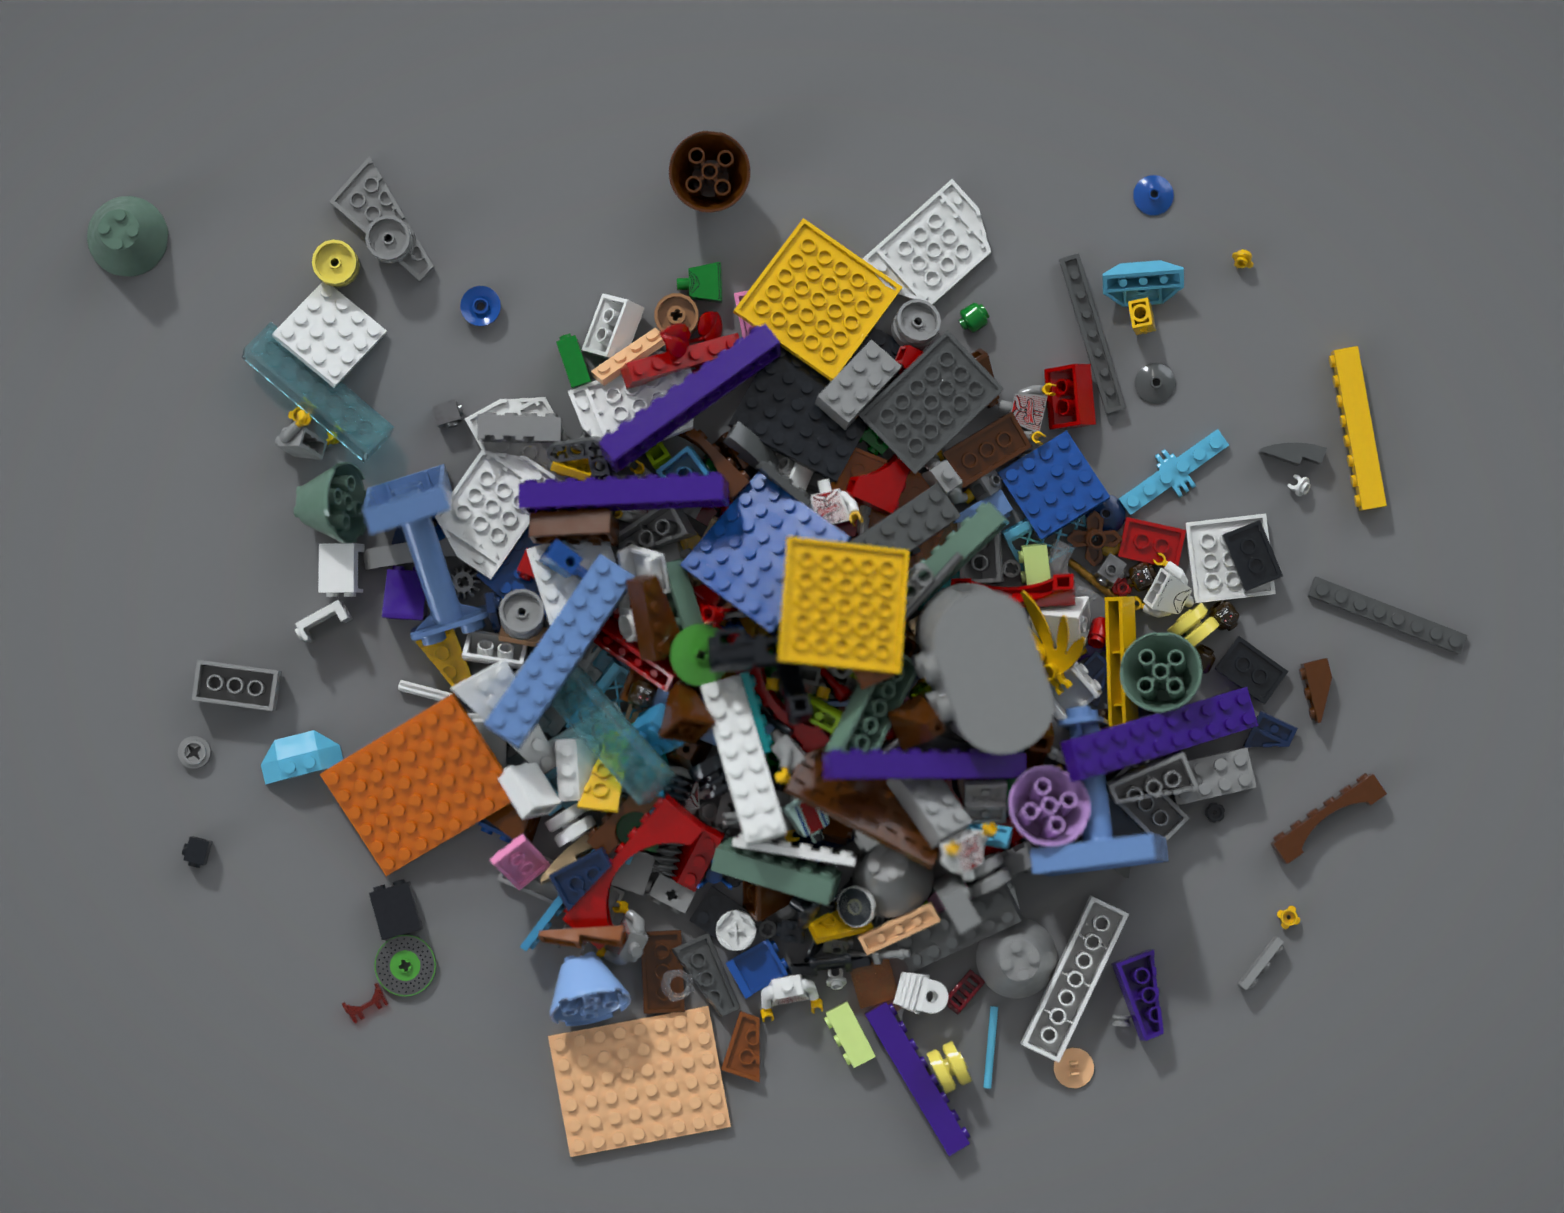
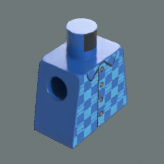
(556, 557)

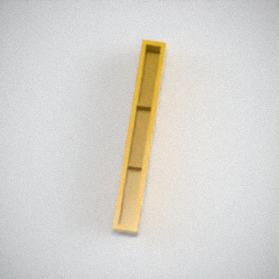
(1358, 428)
(1120, 634)

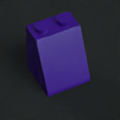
(404, 595)

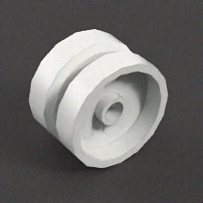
(572, 826)

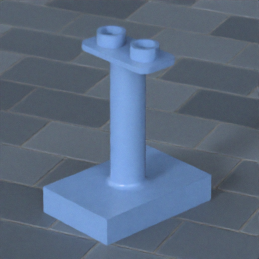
(411, 503)
(1098, 847)

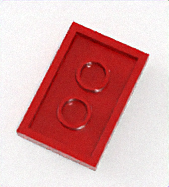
(1146, 539)

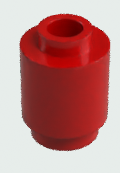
(1097, 633)

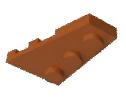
(744, 1048)

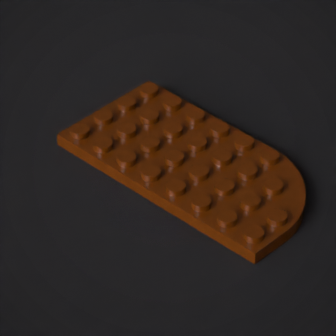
(862, 805)

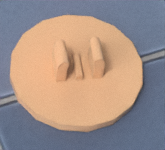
(1074, 1068)

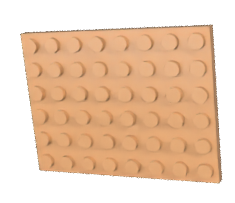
(639, 1081)

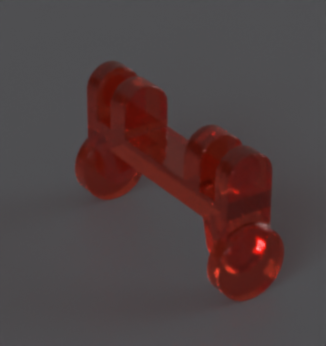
(353, 1010)

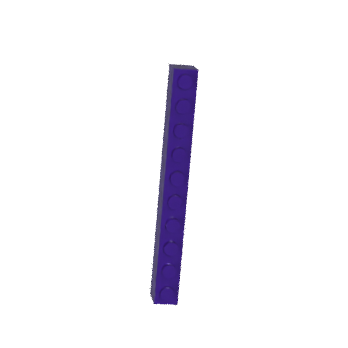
(922, 765)

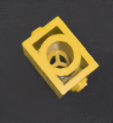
(1141, 316)

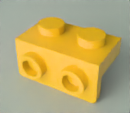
(575, 468)

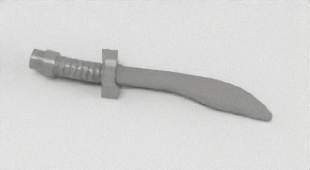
(877, 956)

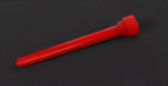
(841, 692)

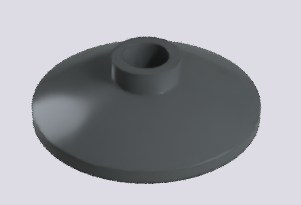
(1147, 390)

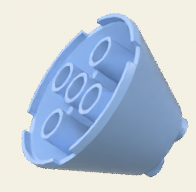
(586, 992)

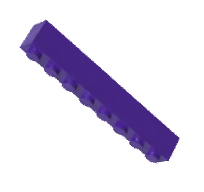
(917, 1078)

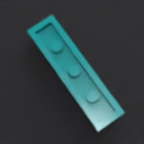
(754, 704)

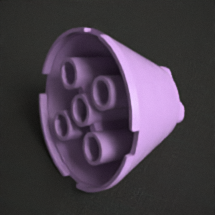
(1049, 806)

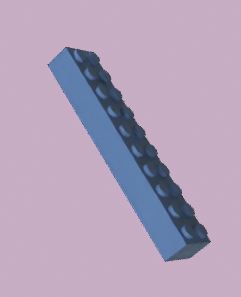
(559, 652)

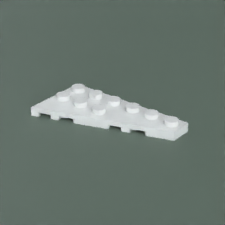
(482, 695)
(804, 850)

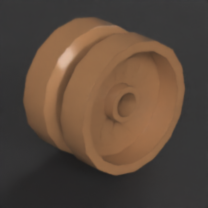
(676, 304)

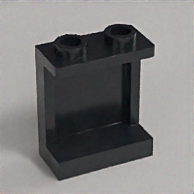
(395, 909)

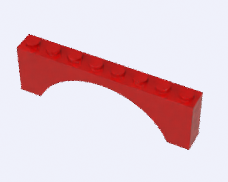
(883, 487)
(665, 824)

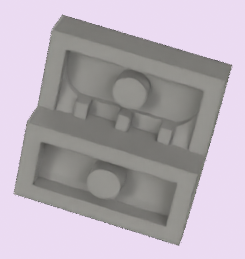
(985, 801)

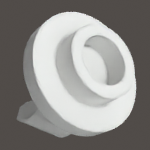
(1302, 486)
(836, 982)

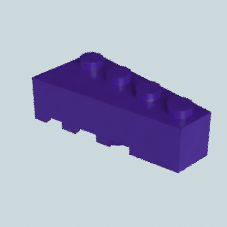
(1140, 990)

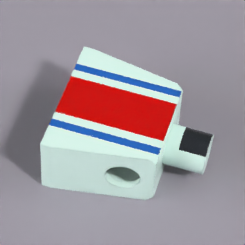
(806, 819)

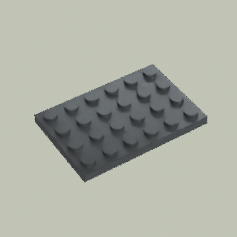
(931, 402)

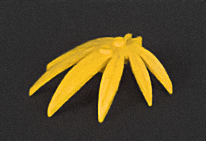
(1054, 660)

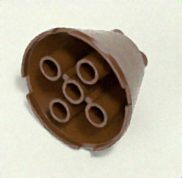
(709, 171)

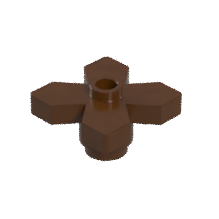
(1082, 538)

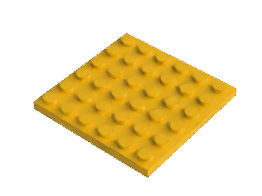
(818, 299)
(843, 605)

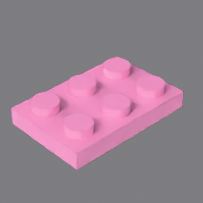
(520, 862)

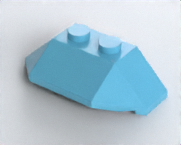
(1141, 280)
(299, 756)

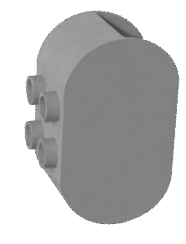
(983, 668)

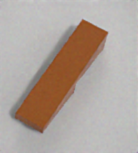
(574, 937)

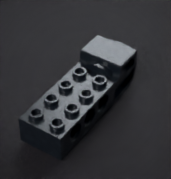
(743, 653)

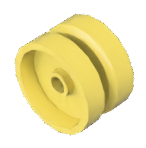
(331, 252)
(1192, 626)
(950, 1066)

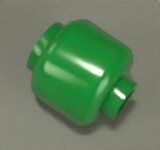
(973, 317)

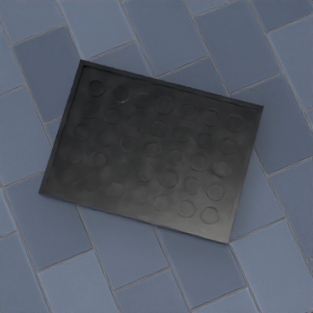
(786, 419)

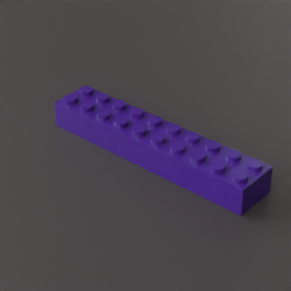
(690, 397)
(626, 494)
(1158, 734)

